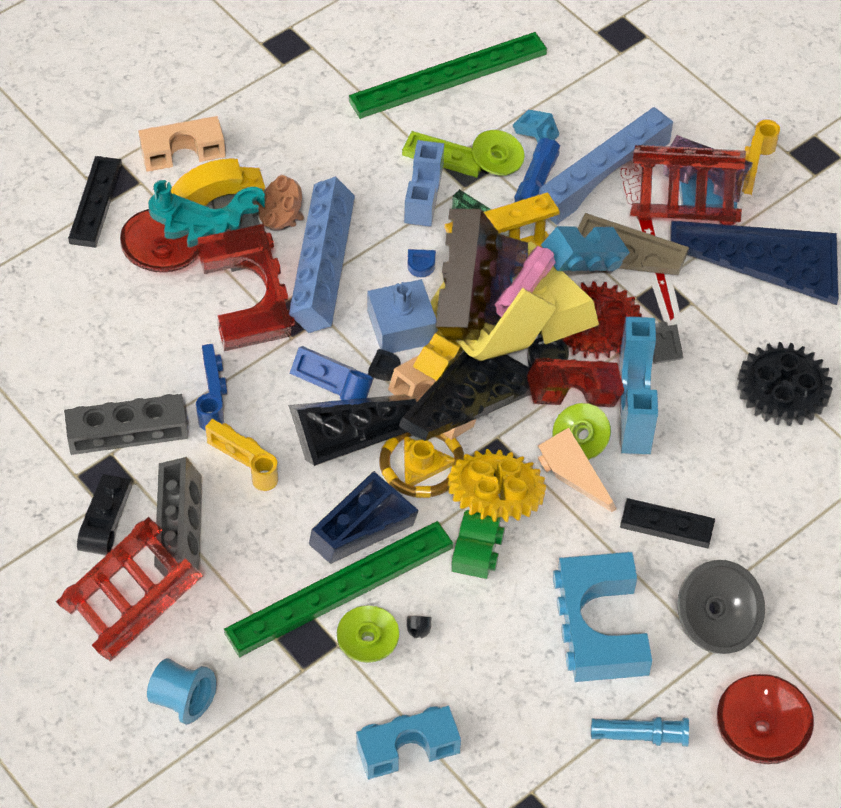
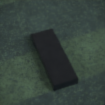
(667, 523)

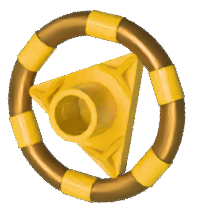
(420, 463)

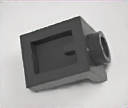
(667, 344)

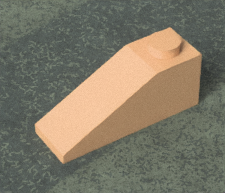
(573, 468)

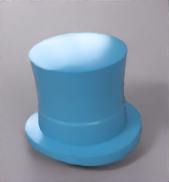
(182, 689)

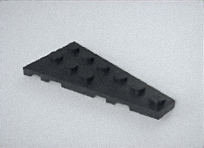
(466, 393)

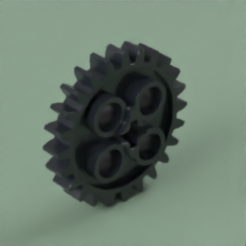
(784, 383)

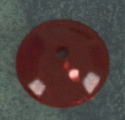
(148, 248)
(766, 703)

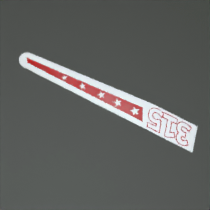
(662, 283)

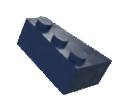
(362, 519)

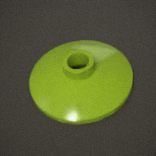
(498, 152)
(589, 418)
(365, 622)

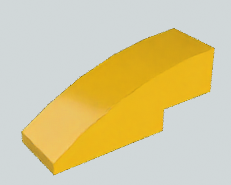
(437, 356)

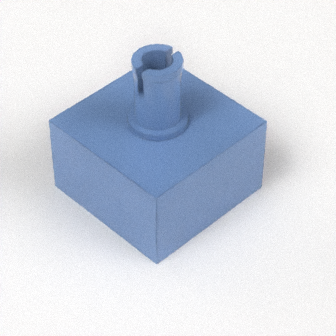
(401, 316)

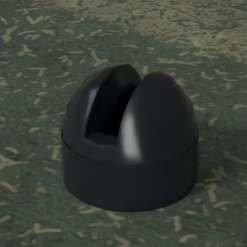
(418, 626)

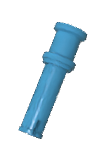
(657, 730)

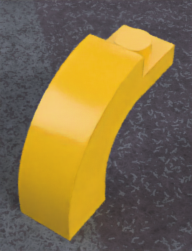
(216, 179)

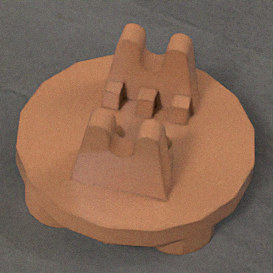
(282, 204)

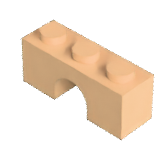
(199, 135)
(414, 384)

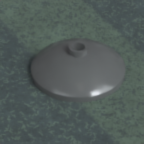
(737, 605)

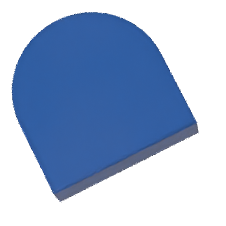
(421, 262)

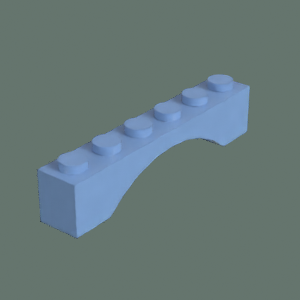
(579, 179)

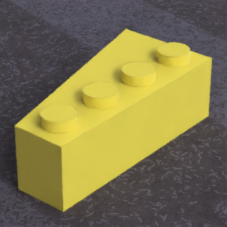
(574, 307)

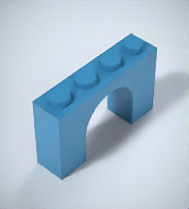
(638, 401)
(592, 653)

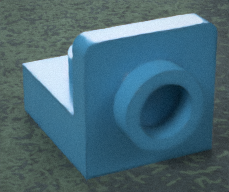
(537, 125)

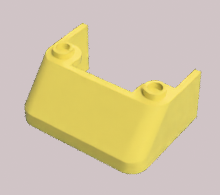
(514, 330)

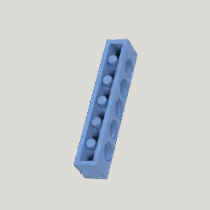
(322, 255)

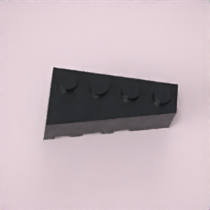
(348, 425)

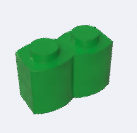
(476, 545)

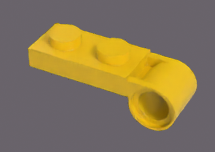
(763, 143)
(245, 451)

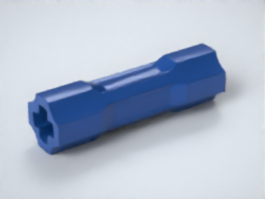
(539, 169)

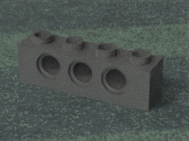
(115, 434)
(179, 511)

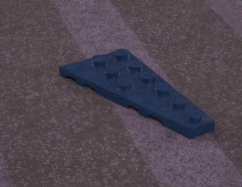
(779, 256)

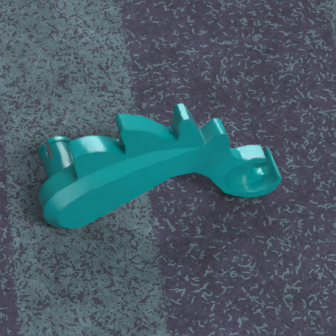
(196, 220)

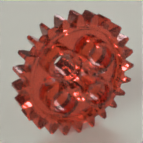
(611, 320)

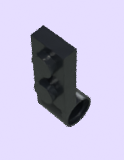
(102, 515)

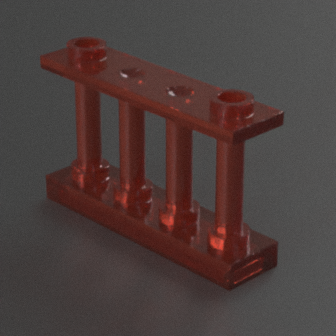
(675, 159)
(156, 598)

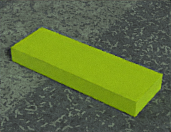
(456, 156)

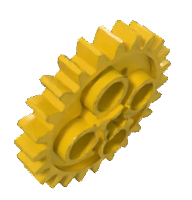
(476, 486)

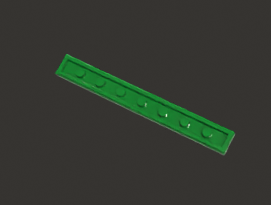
(447, 75)
(338, 589)

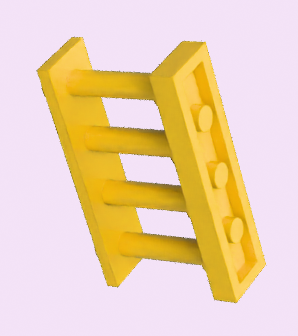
(522, 213)

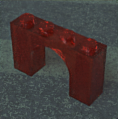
(250, 250)

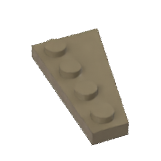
(646, 250)

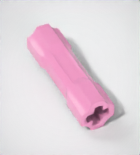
(534, 269)

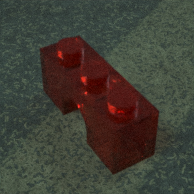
(597, 380)

